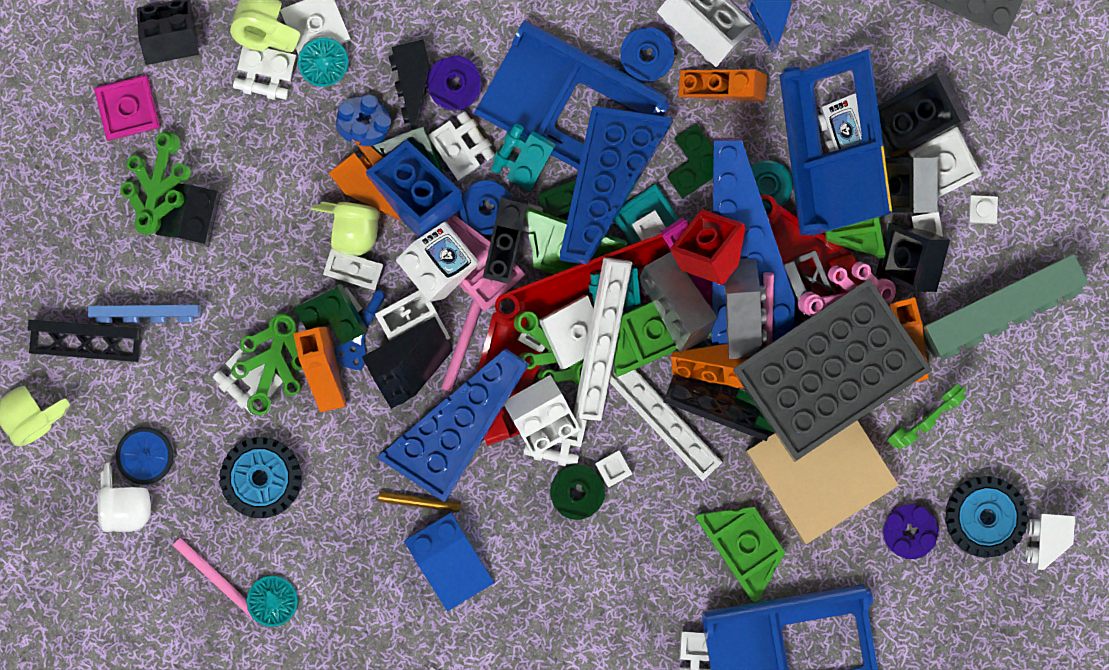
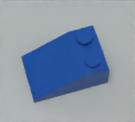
(415, 189)
(449, 561)

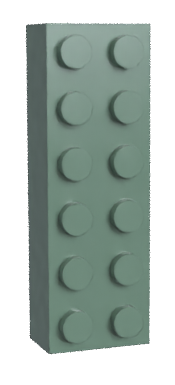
(1006, 305)

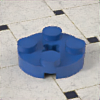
(642, 40)
(363, 108)
(474, 198)

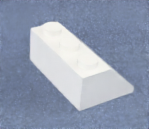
(708, 25)

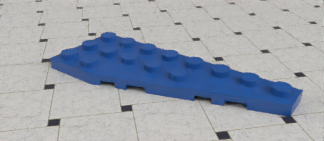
(739, 199)

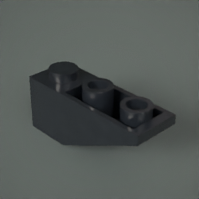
(413, 70)
(505, 239)

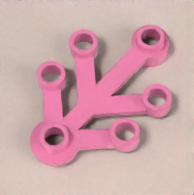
(808, 298)

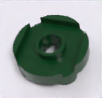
(591, 485)

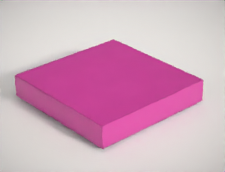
(127, 107)

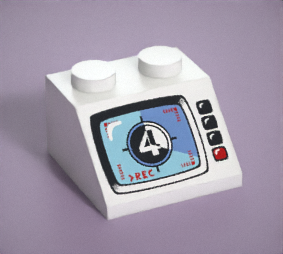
(841, 123)
(437, 262)

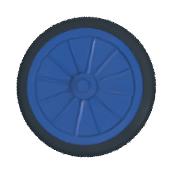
(144, 455)

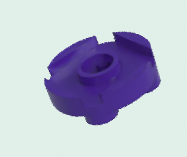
(450, 68)
(896, 524)

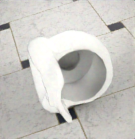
(121, 508)

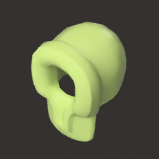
(257, 26)
(353, 226)
(24, 419)

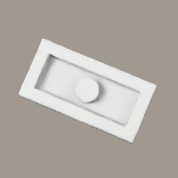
(353, 270)

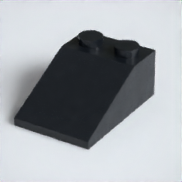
(920, 114)
(408, 362)

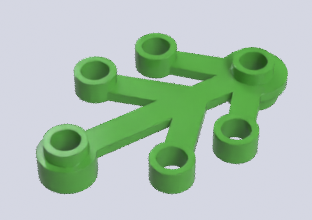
(156, 186)
(544, 358)
(272, 359)
(951, 398)

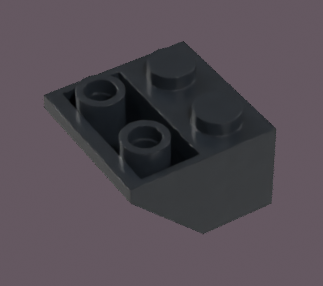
(167, 31)

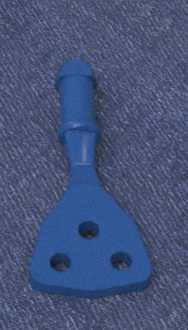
(358, 343)

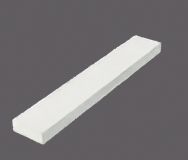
(602, 339)
(665, 422)

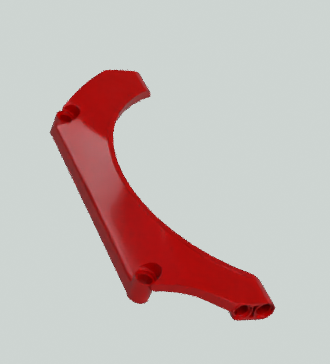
(566, 286)

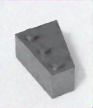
(678, 302)
(744, 311)

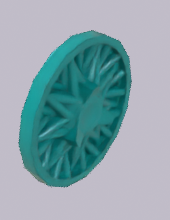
(323, 61)
(775, 181)
(271, 601)

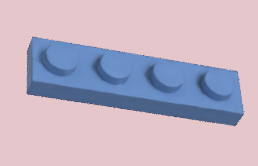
(133, 313)

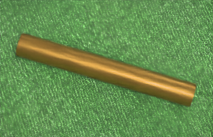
(418, 501)

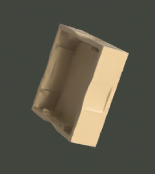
(824, 483)

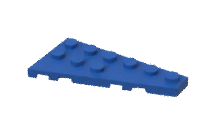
(611, 163)
(447, 438)

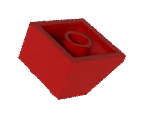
(710, 247)

